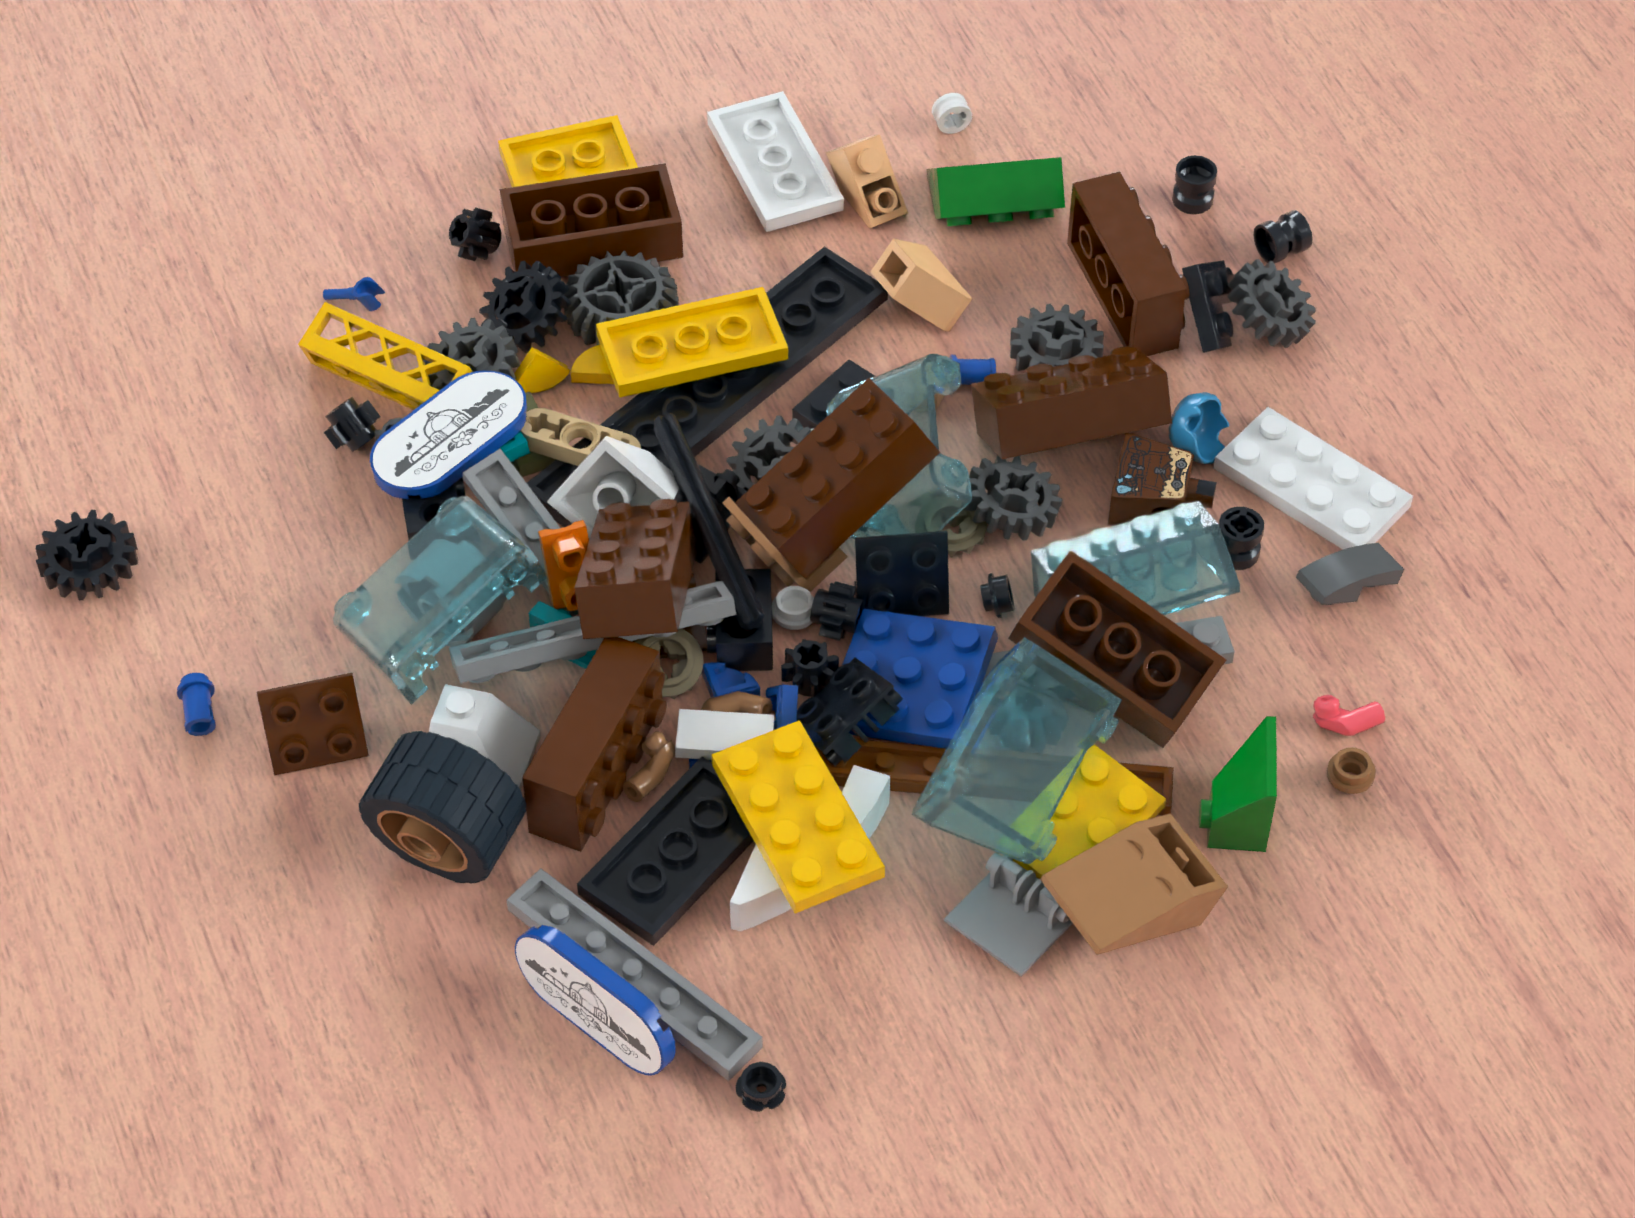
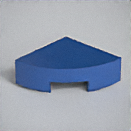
(726, 680)
(784, 703)

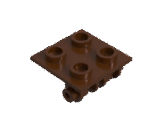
(312, 723)

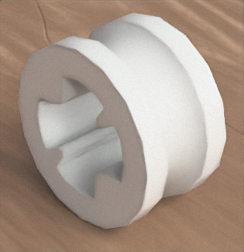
(953, 122)

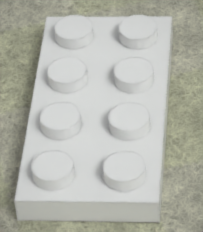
(775, 161)
(1312, 481)

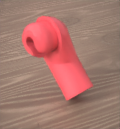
(1343, 721)

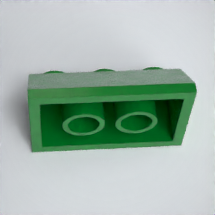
(997, 190)

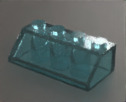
(1162, 558)

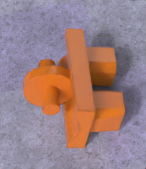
(562, 557)

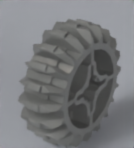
(616, 290)

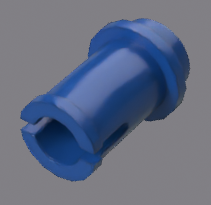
(974, 369)
(196, 694)

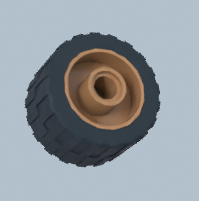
(443, 807)

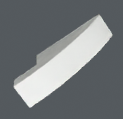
(758, 893)

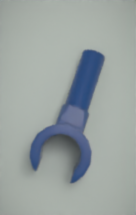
(363, 291)

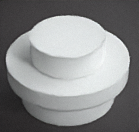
(792, 608)

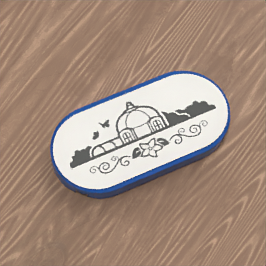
(448, 434)
(595, 999)

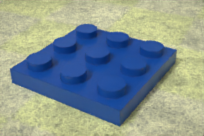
(932, 667)

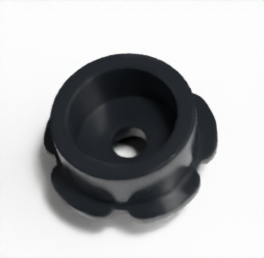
(997, 595)
(759, 1075)

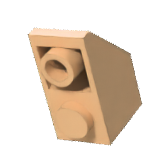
(867, 180)
(921, 283)

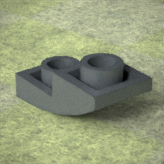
(1346, 572)

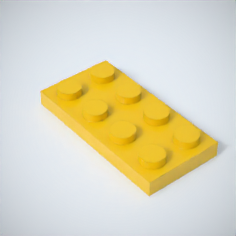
(691, 341)
(798, 816)

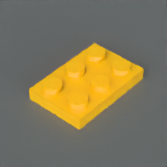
(567, 152)
(1096, 806)

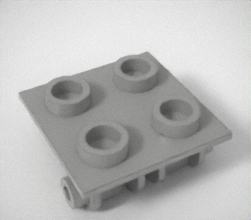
(1010, 915)

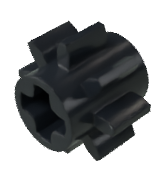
(475, 234)
(351, 424)
(836, 610)
(809, 667)

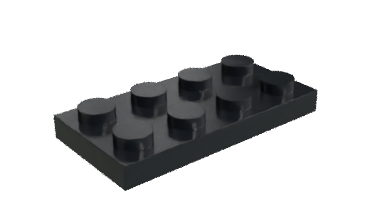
(669, 855)

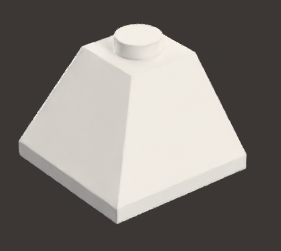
(613, 475)
(488, 727)

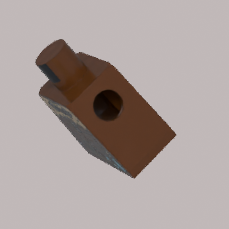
(1154, 479)

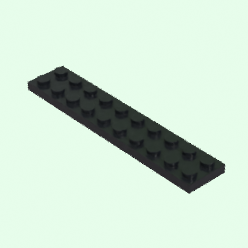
(813, 310)

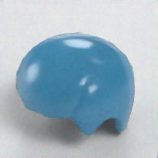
(1197, 426)

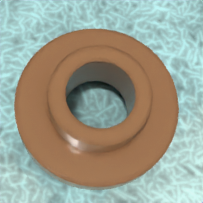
(1353, 761)

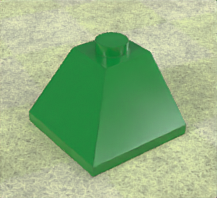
(1244, 795)

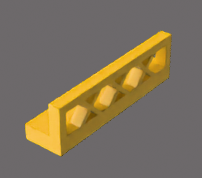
(368, 370)

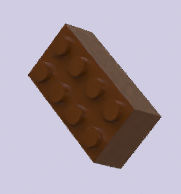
(593, 214)
(1127, 264)
(1071, 402)
(837, 477)
(636, 570)
(1120, 646)
(594, 743)

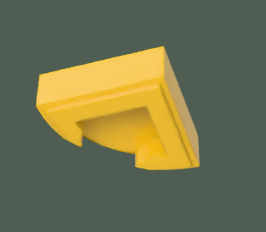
(591, 368)
(540, 372)

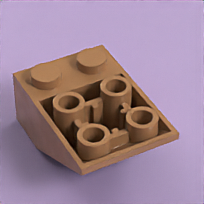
(1136, 885)

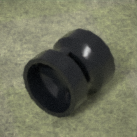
(1194, 184)
(1286, 235)
(1242, 534)

